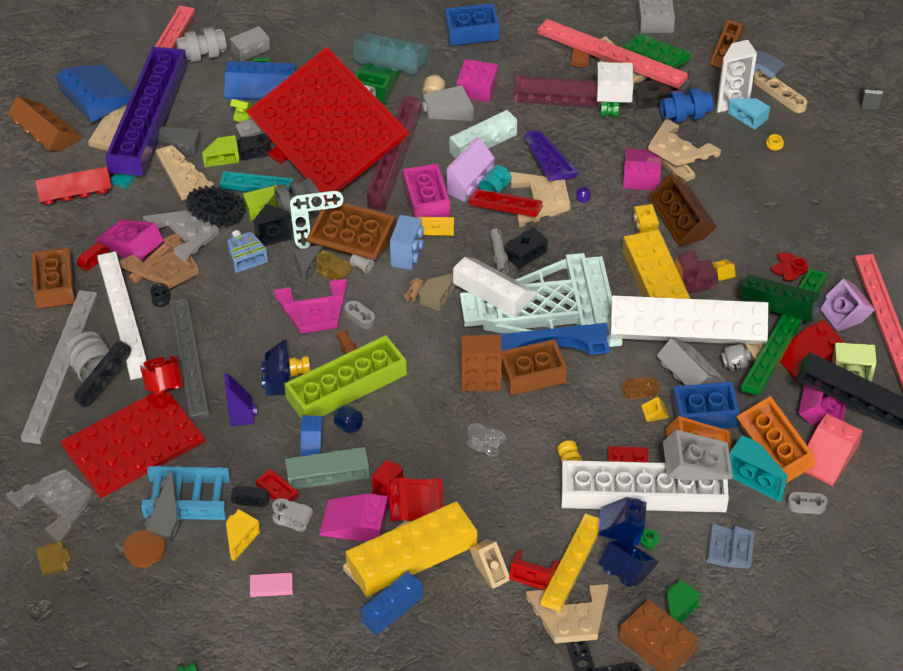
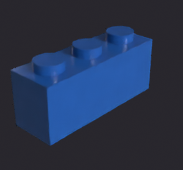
(392, 603)

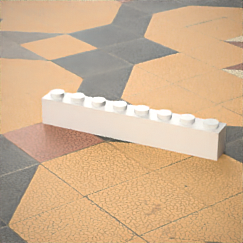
(122, 312)

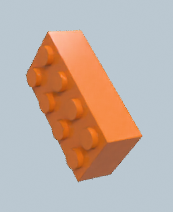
(778, 437)

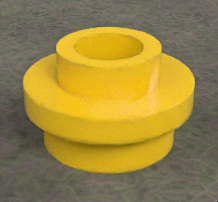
(775, 142)

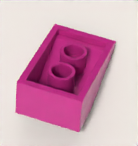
(641, 169)
(131, 238)
(355, 517)

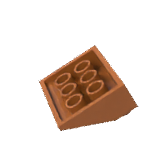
(353, 230)

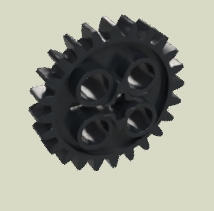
(215, 205)

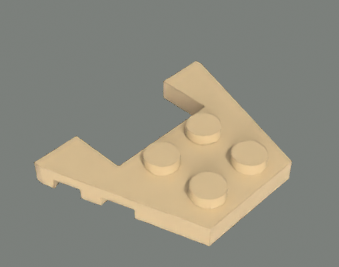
(676, 150)
(552, 193)
(574, 621)

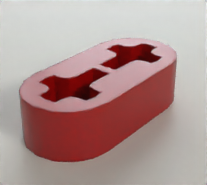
(90, 257)

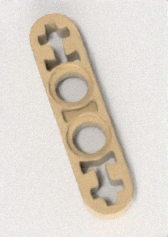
(795, 102)

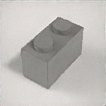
(250, 44)

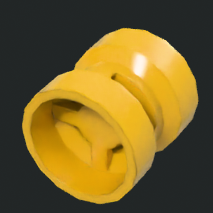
(299, 366)
(568, 451)

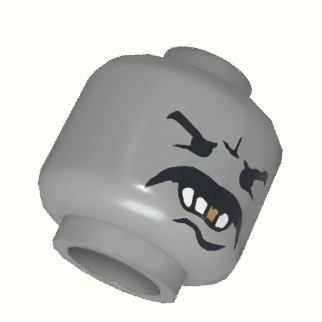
(736, 357)

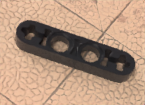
(101, 372)

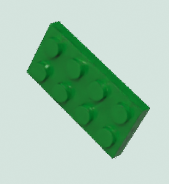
(657, 50)

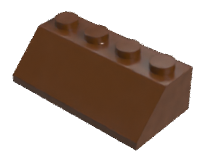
(681, 210)

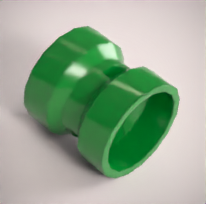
(609, 108)

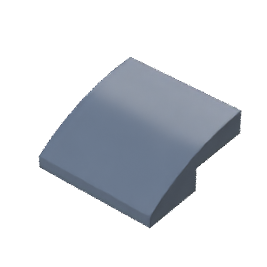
(768, 64)
(730, 547)

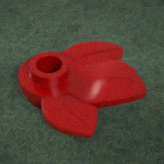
(790, 266)

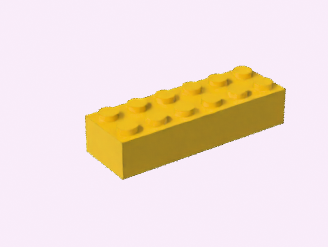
(653, 266)
(411, 548)

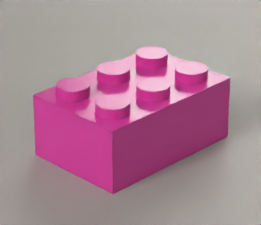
(426, 191)

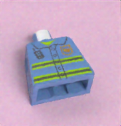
(246, 251)

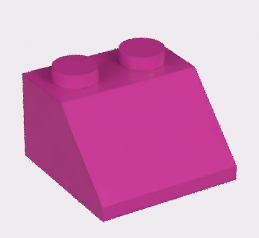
(816, 404)

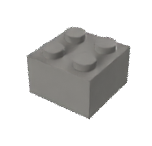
(656, 16)

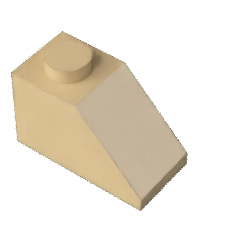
(490, 562)

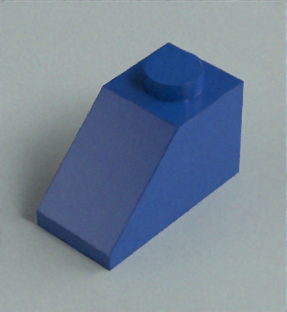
(311, 435)

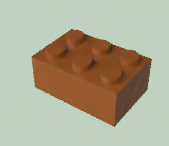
(53, 278)
(481, 362)
(533, 367)
(658, 637)

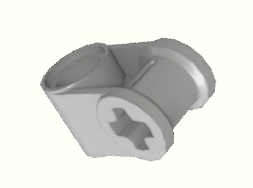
(293, 516)

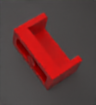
(531, 573)

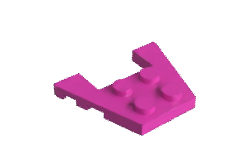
(315, 313)

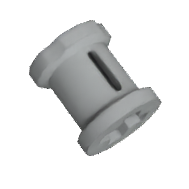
(362, 263)

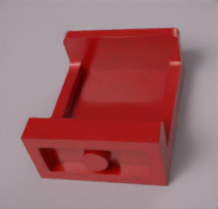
(414, 498)

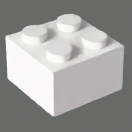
(614, 82)

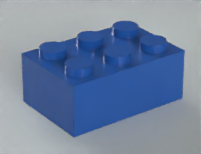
(471, 24)
(707, 403)

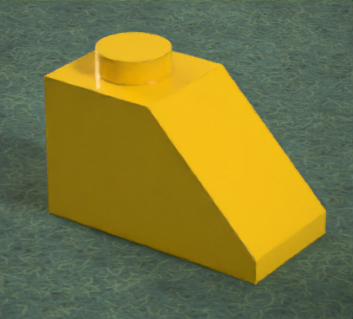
(241, 532)

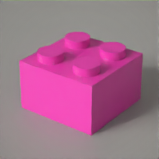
(478, 79)

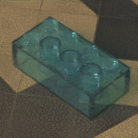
(390, 52)

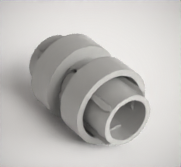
(209, 42)

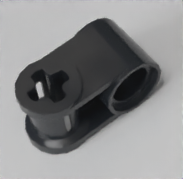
(252, 147)

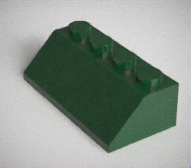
(782, 297)

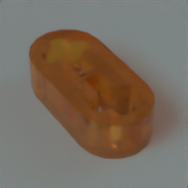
(640, 388)

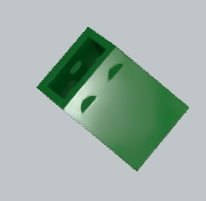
(380, 78)

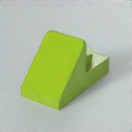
(240, 111)

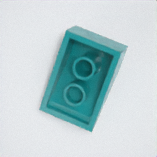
(757, 469)

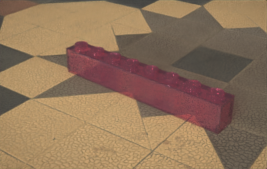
(390, 164)

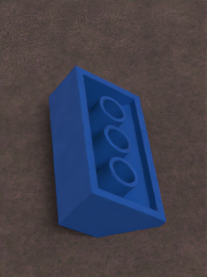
(254, 79)

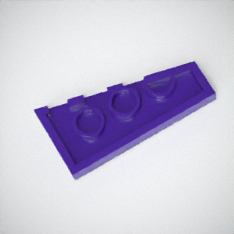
(549, 157)

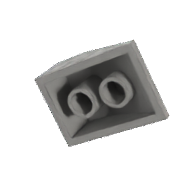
(696, 457)

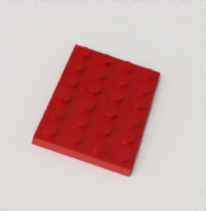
(130, 441)

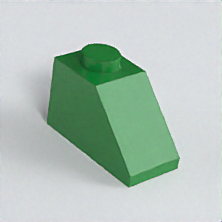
(681, 601)

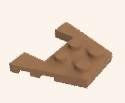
(166, 269)

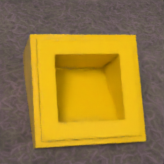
(724, 269)
(654, 410)

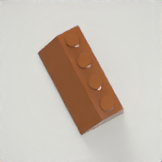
(43, 124)

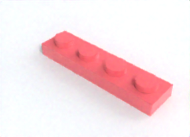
(176, 27)

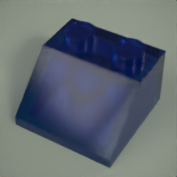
(276, 369)
(623, 520)
(627, 562)

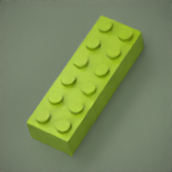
(346, 378)

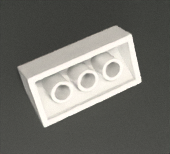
(736, 74)
(492, 286)

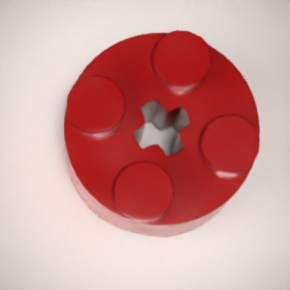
(161, 374)

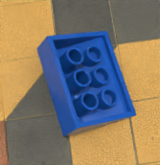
(93, 90)

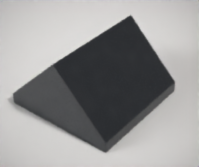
(272, 225)

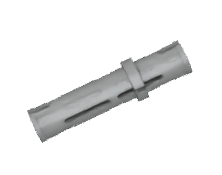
(500, 257)

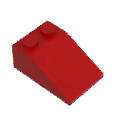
(817, 339)

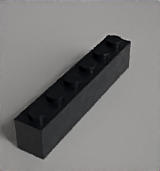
(851, 389)

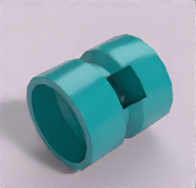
(496, 179)

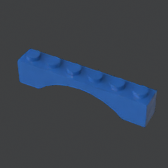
(588, 338)

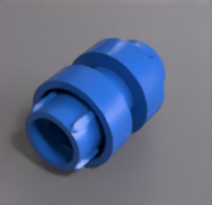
(679, 106)

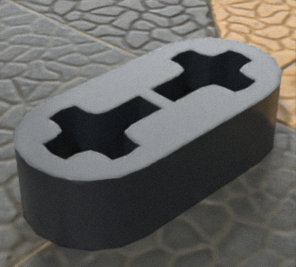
(250, 496)

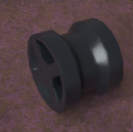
(160, 295)

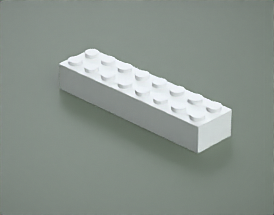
(689, 320)
(601, 483)

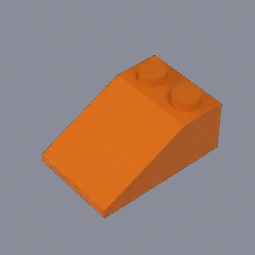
(699, 428)

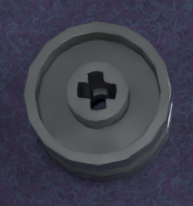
(283, 196)

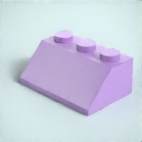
(469, 169)

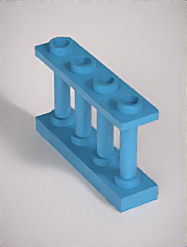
(195, 508)

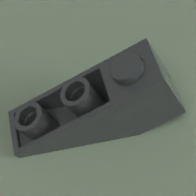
(165, 516)

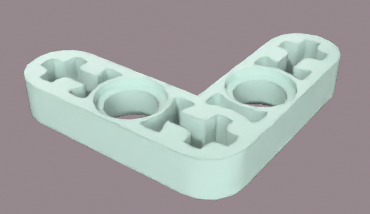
(303, 212)

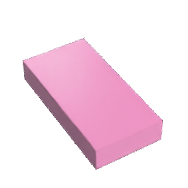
(271, 584)

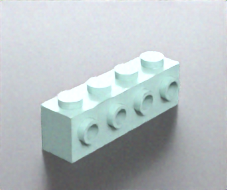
(489, 131)

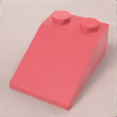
(833, 448)

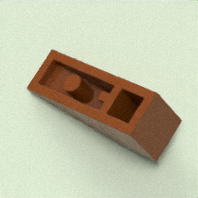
(731, 34)

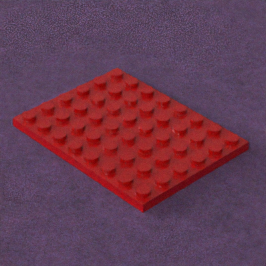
(327, 122)

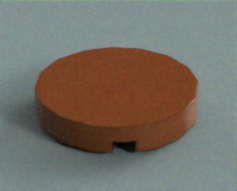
(143, 549)

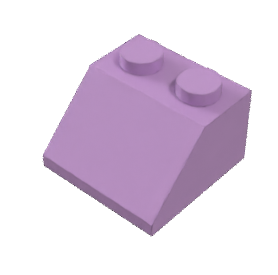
(846, 306)

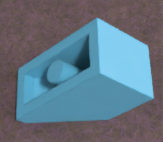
(749, 111)

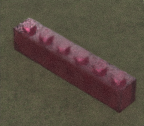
(556, 91)

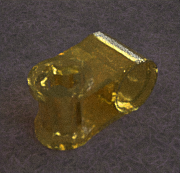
(332, 266)

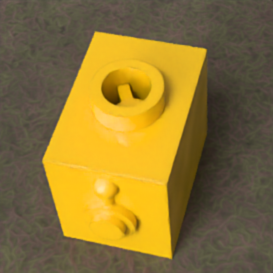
(645, 219)

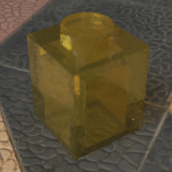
(53, 558)

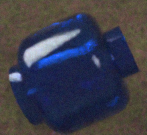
(348, 417)

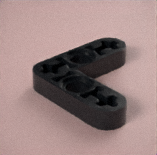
(586, 656)

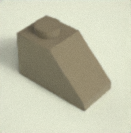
(437, 291)

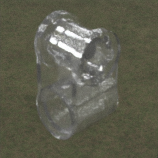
(484, 439)

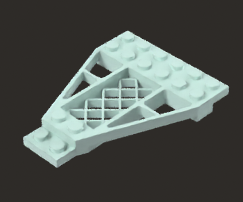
(586, 285)

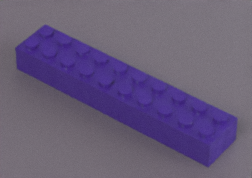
(146, 108)

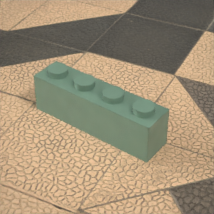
(327, 468)

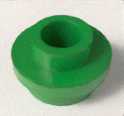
(649, 543)

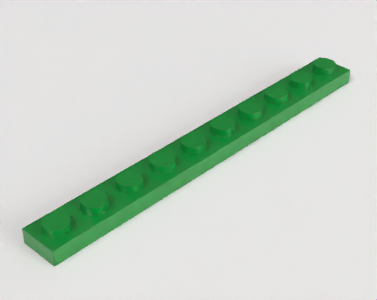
(779, 340)

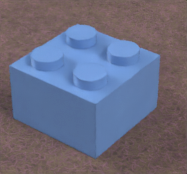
(406, 242)

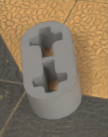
(357, 316)
(807, 502)

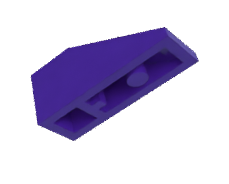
(239, 403)

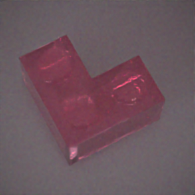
(694, 273)

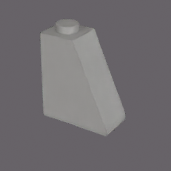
(448, 104)

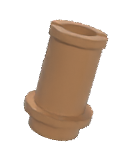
(413, 290)

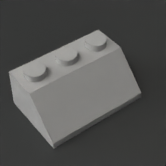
(688, 364)

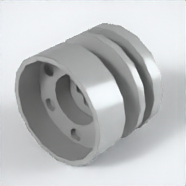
(85, 353)

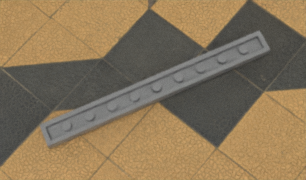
(58, 369)

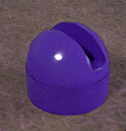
(583, 194)

